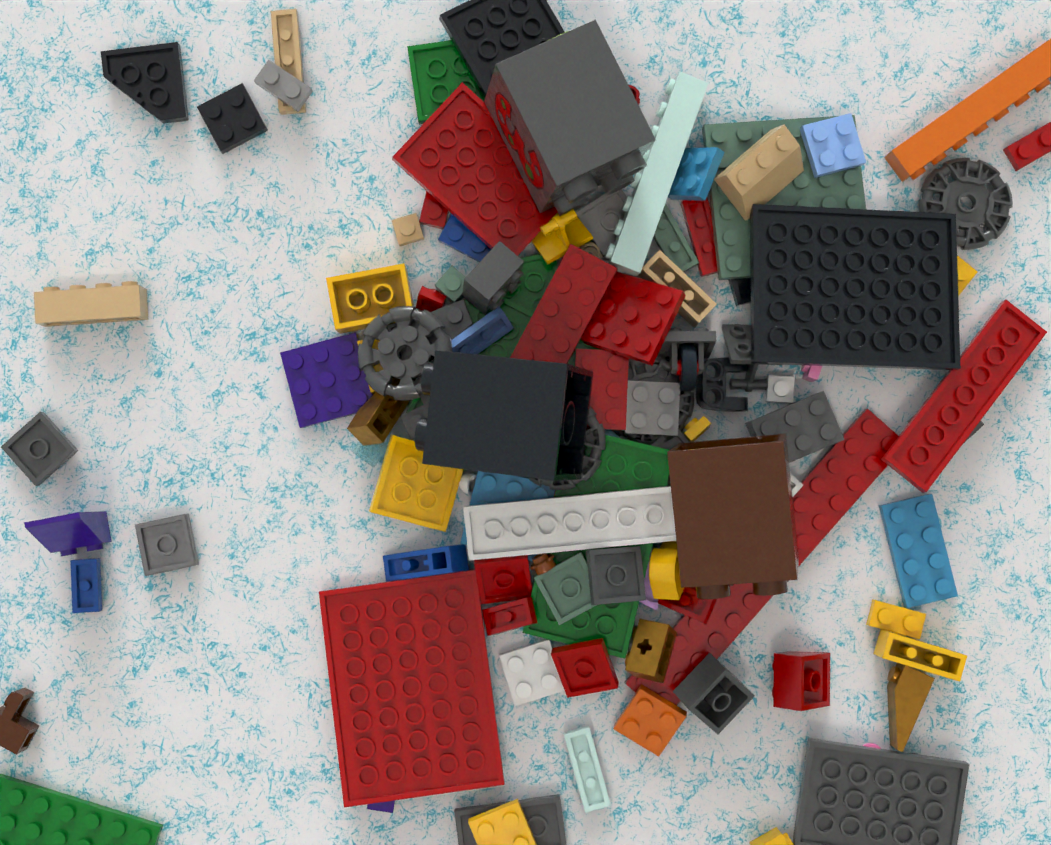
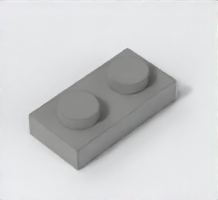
(283, 86)

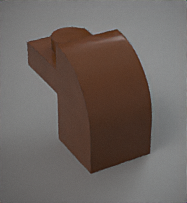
(16, 730)

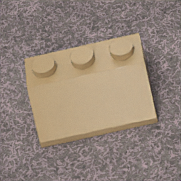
(762, 170)

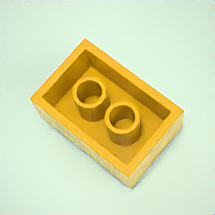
(366, 294)

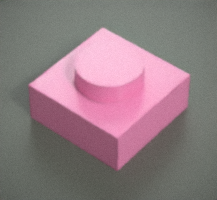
(811, 373)

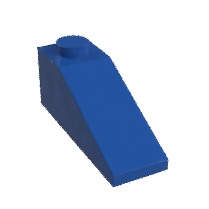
(425, 562)

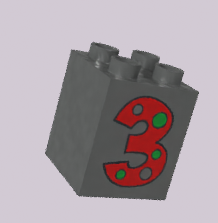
(569, 119)

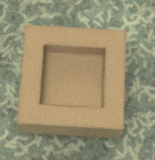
(407, 229)

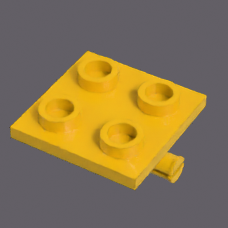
(559, 234)

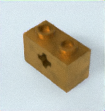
(650, 664)

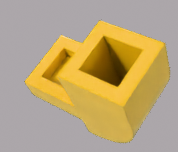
(665, 572)

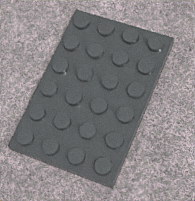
(878, 797)

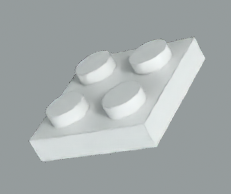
(531, 672)

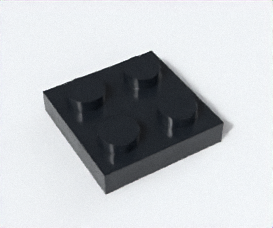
(232, 118)

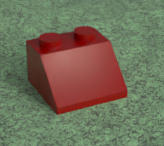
(801, 680)

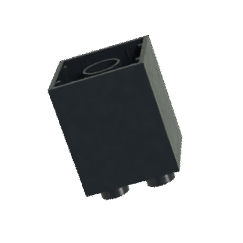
(505, 415)

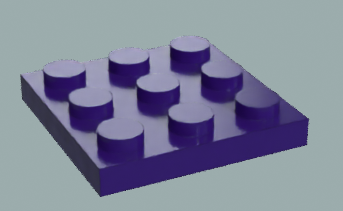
(326, 380)

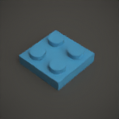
(696, 173)

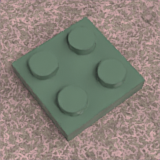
(566, 588)

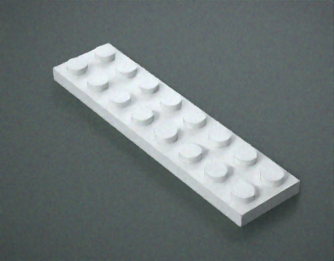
(569, 523)

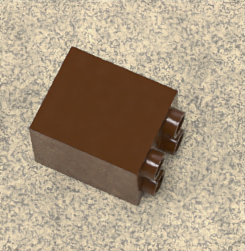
(734, 515)

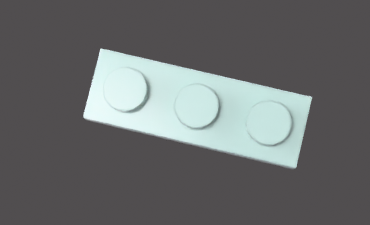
(587, 769)

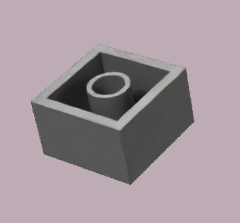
(493, 278)
(713, 693)

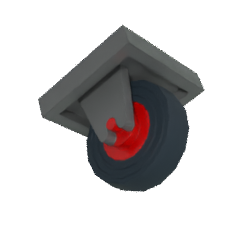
(687, 354)

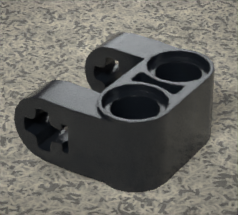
(718, 386)

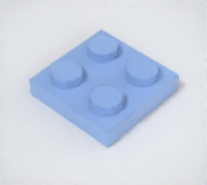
(832, 145)

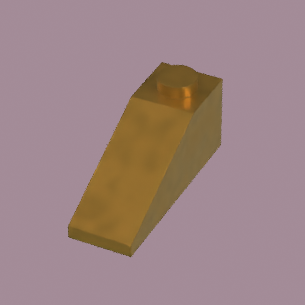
(377, 418)
(906, 697)

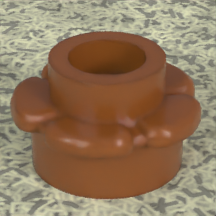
(542, 563)

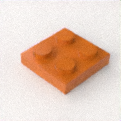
(650, 720)

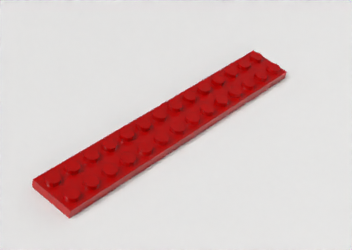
(818, 506)

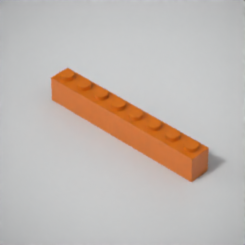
(972, 114)

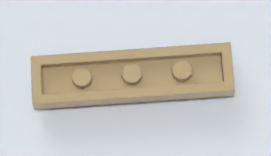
(287, 49)

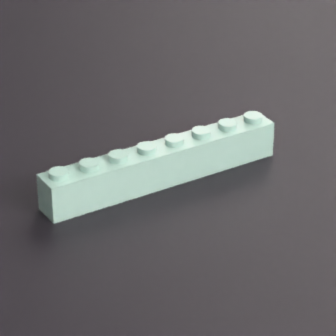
(655, 180)

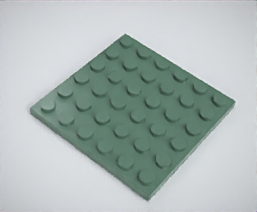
(730, 230)

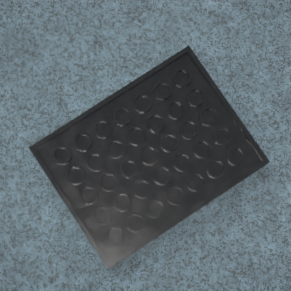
(854, 288)

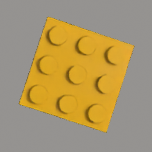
(413, 489)

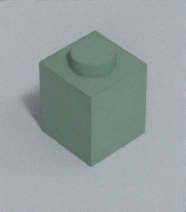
(451, 285)

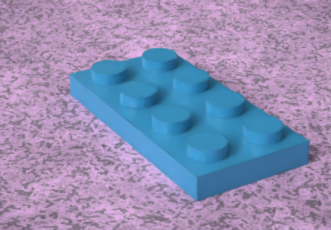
(918, 550)

